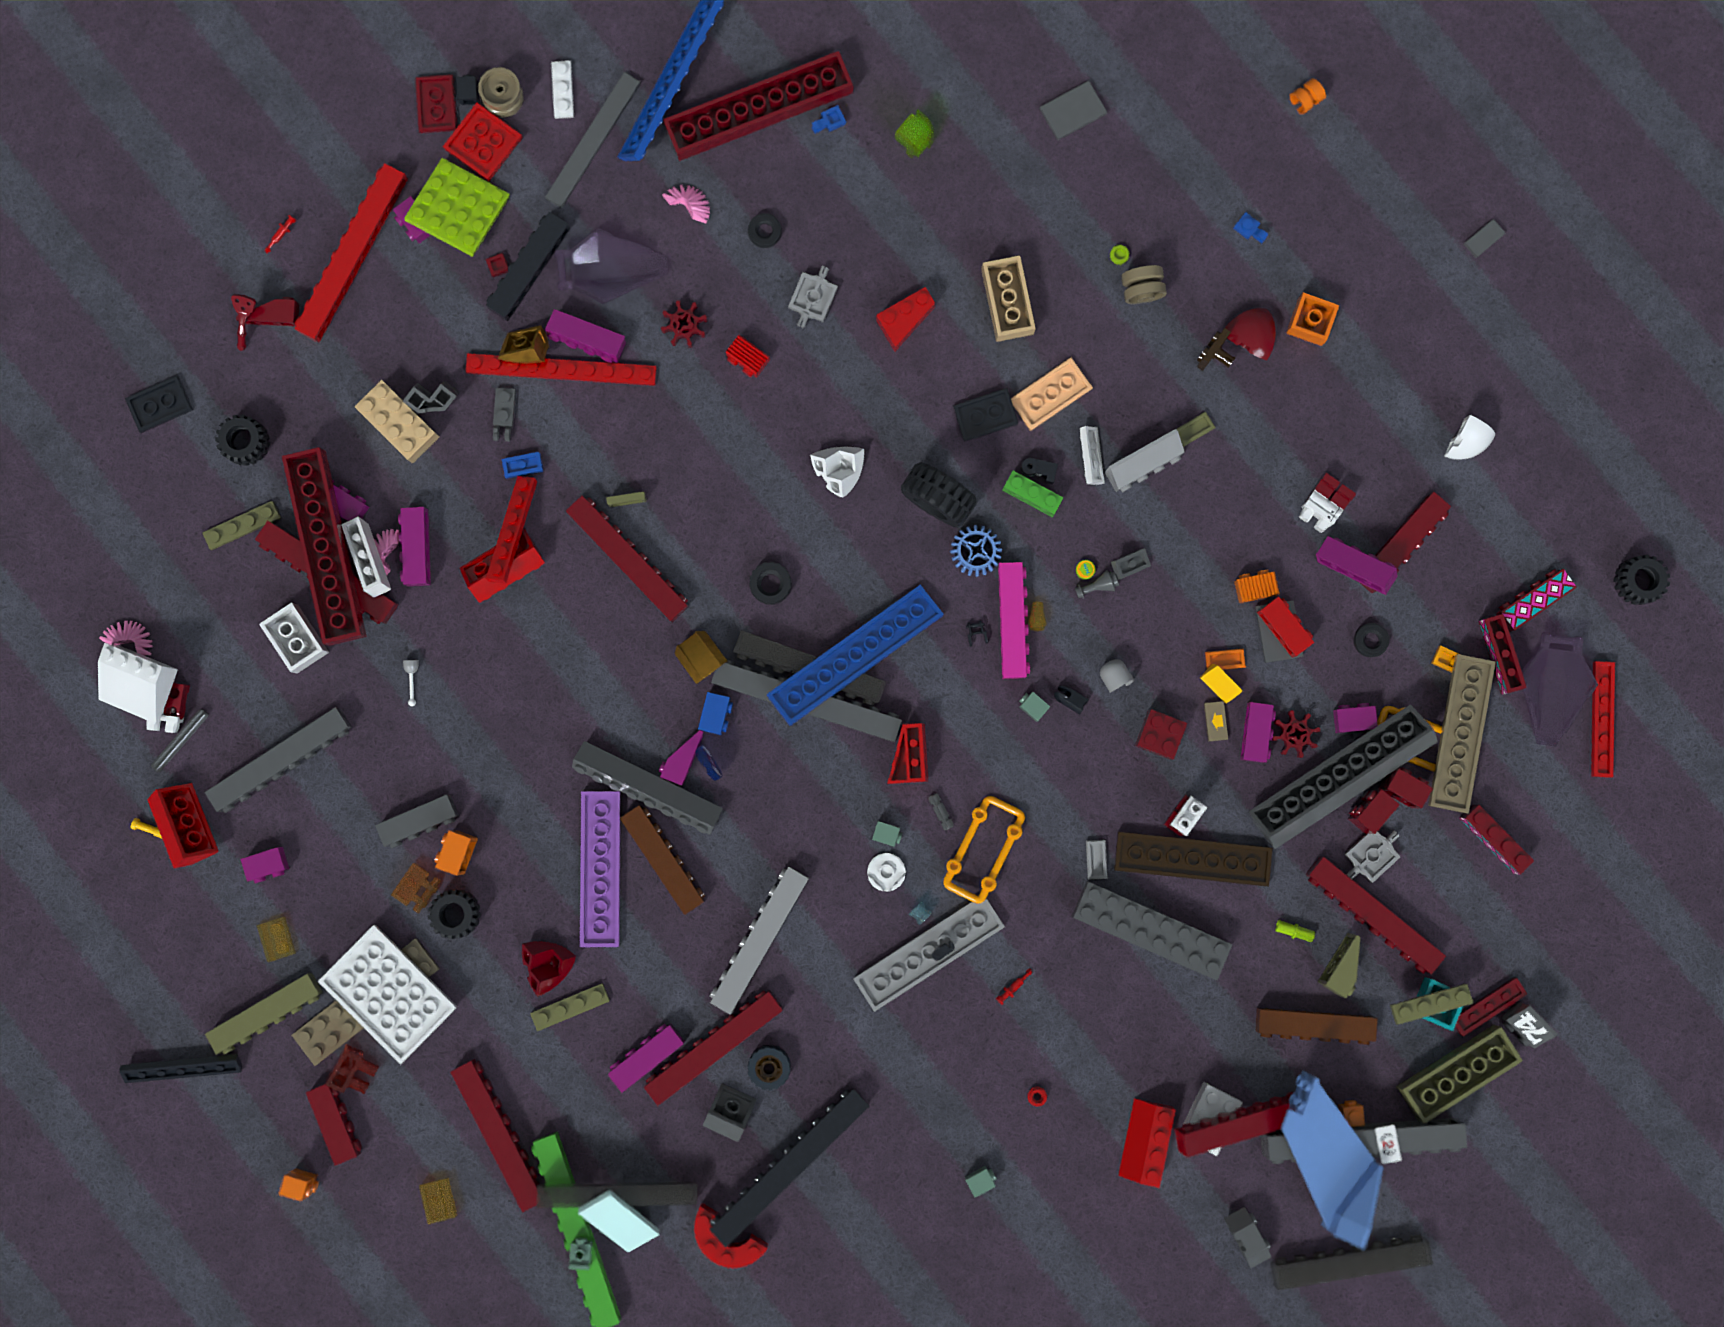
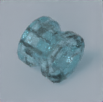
(920, 913)

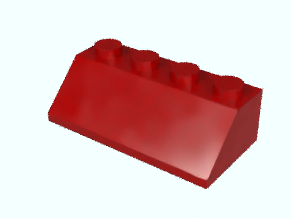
(526, 560)
(182, 824)
(1146, 1142)

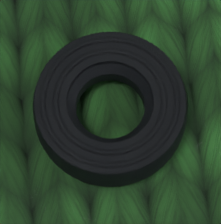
(769, 241)
(1382, 635)

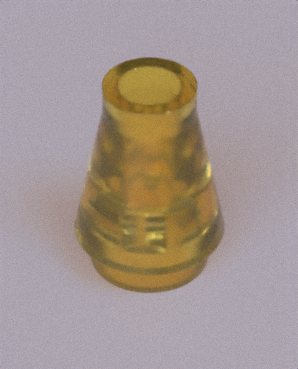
(1037, 617)

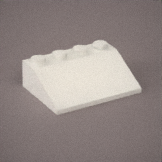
(134, 682)

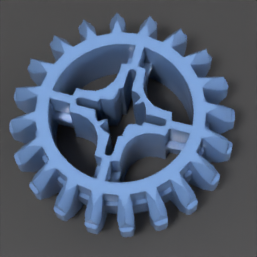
(968, 545)

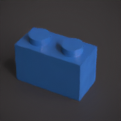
(714, 714)

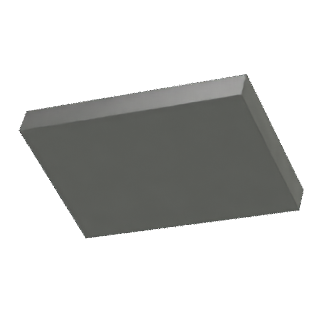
(1073, 110)
(1271, 647)

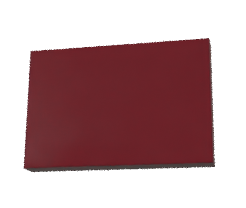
(436, 103)

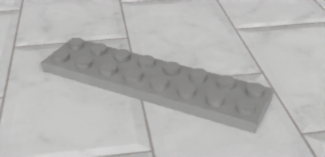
(914, 960)

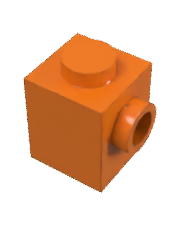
(1352, 1113)

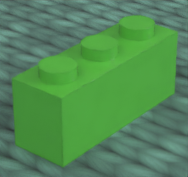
(1032, 494)

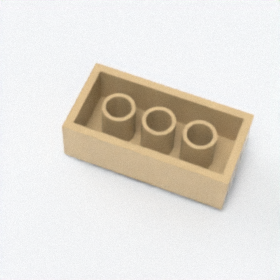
(1008, 298)
(396, 421)

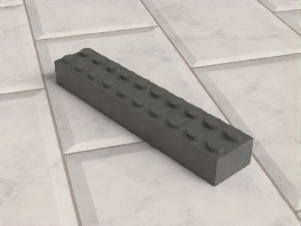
(1343, 776)
(1411, 1137)

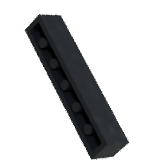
(528, 266)

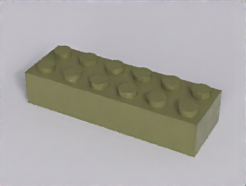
(1459, 1073)

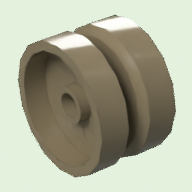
(501, 92)
(1143, 284)

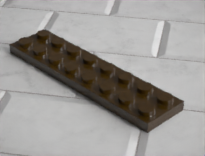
(1193, 859)

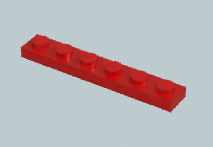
(511, 529)
(1603, 720)

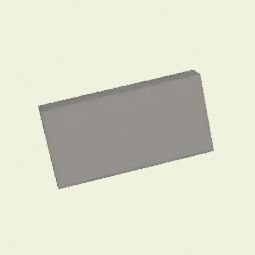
(1096, 859)

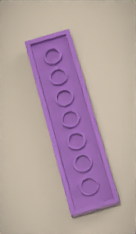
(600, 869)

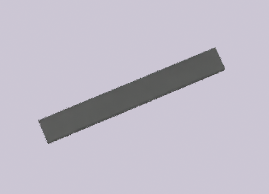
(592, 140)

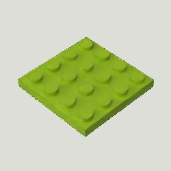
(457, 207)

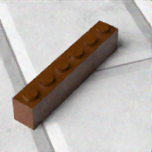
(662, 859)
(1316, 1024)

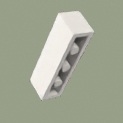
(366, 557)

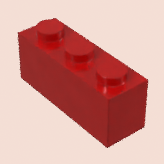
(1286, 626)

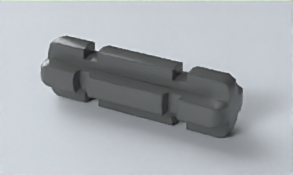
(940, 811)

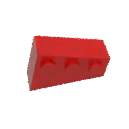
(905, 316)
(911, 756)

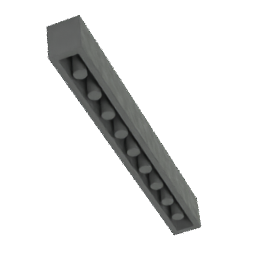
(832, 710)

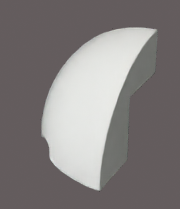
(1471, 439)
(839, 468)

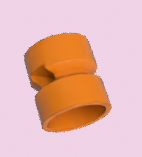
(1309, 95)

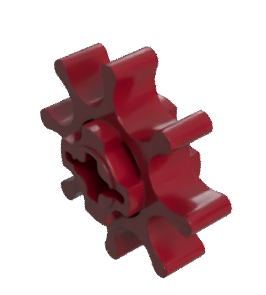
(686, 331)
(1297, 742)

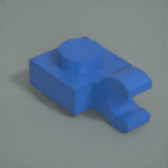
(831, 119)
(1248, 227)

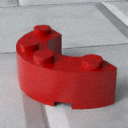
(735, 1254)

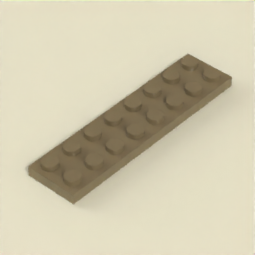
(1461, 733)
(337, 1026)

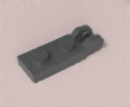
(503, 412)

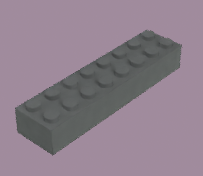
(1151, 930)

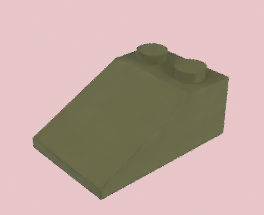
(1342, 969)

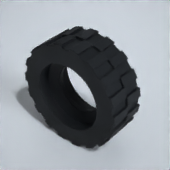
(763, 570)

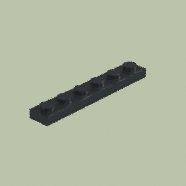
(180, 1068)

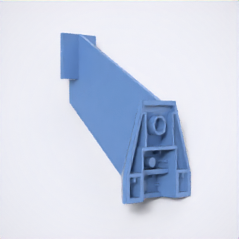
(1332, 1161)

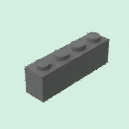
(416, 821)

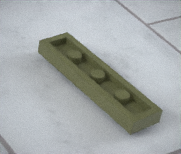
(241, 525)
(1431, 1004)
(570, 1007)

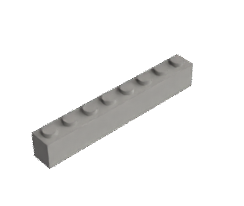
(759, 940)

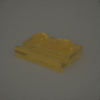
(276, 939)
(438, 1201)

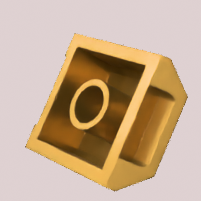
(525, 346)
(699, 656)

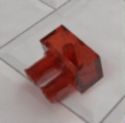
(344, 1068)

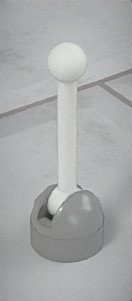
(411, 667)

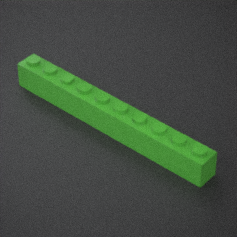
(592, 1281)

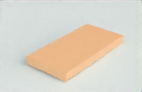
(1051, 394)

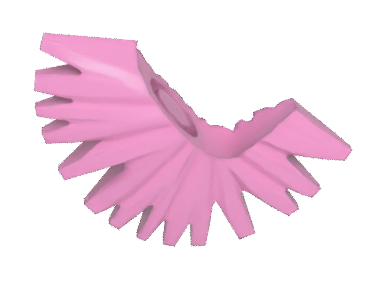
(691, 200)
(387, 545)
(130, 634)

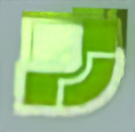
(915, 134)

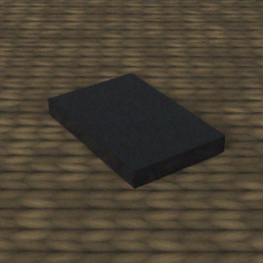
(159, 404)
(985, 415)

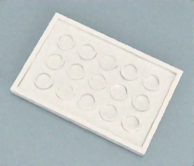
(388, 994)

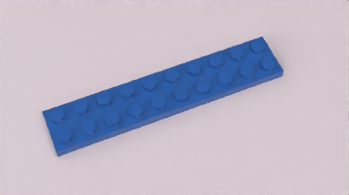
(670, 80)
(854, 655)

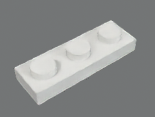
(562, 89)
(1091, 455)

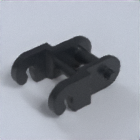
(980, 624)
(943, 951)

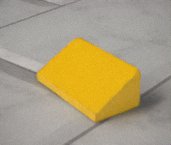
(1220, 683)

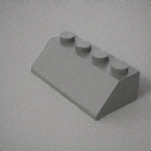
(1144, 461)

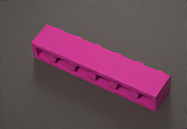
(1012, 620)

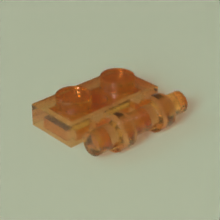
(410, 885)

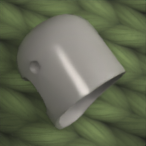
(1115, 674)

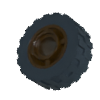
(760, 1076)

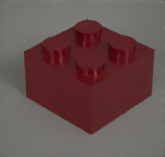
(1161, 734)
(1406, 788)
(1372, 811)

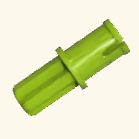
(1295, 931)

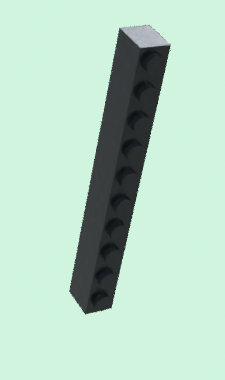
(788, 1167)

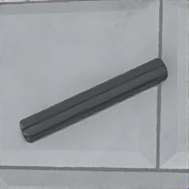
(181, 738)

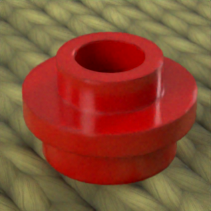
(1041, 1101)

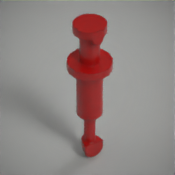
(280, 232)
(1013, 987)

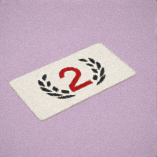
(1388, 1144)

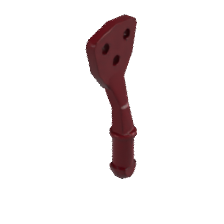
(243, 314)

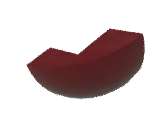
(1254, 332)
(546, 964)

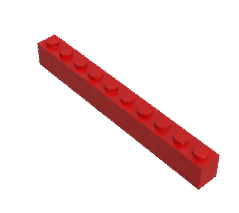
(351, 253)

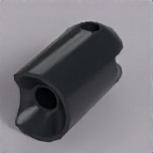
(1074, 701)

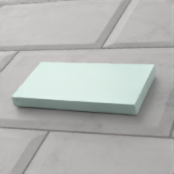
(618, 1221)

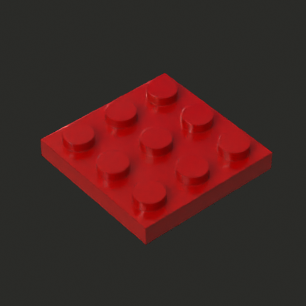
(482, 142)

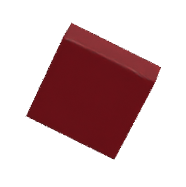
(497, 264)

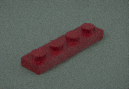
(1489, 1006)

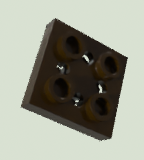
(1216, 351)

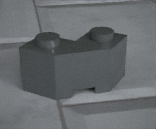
(423, 401)
(1251, 1244)

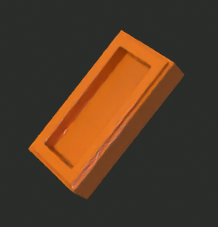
(1226, 659)

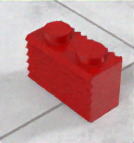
(747, 356)

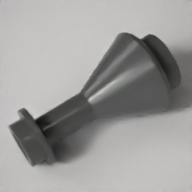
(1105, 582)

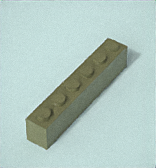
(264, 1013)

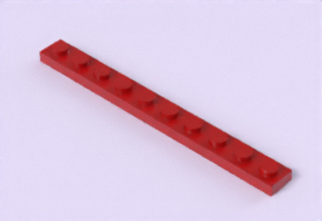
(563, 370)

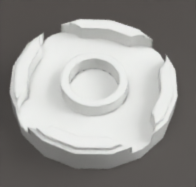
(886, 872)

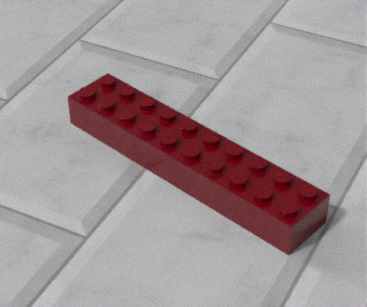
(758, 106)
(324, 546)

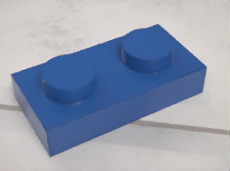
(522, 465)

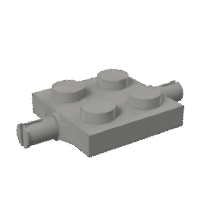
(813, 297)
(1372, 855)

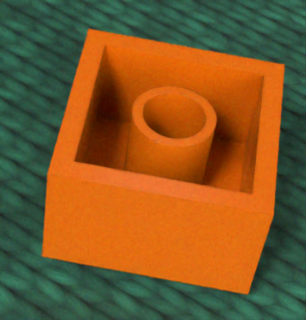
(1312, 319)
(455, 852)

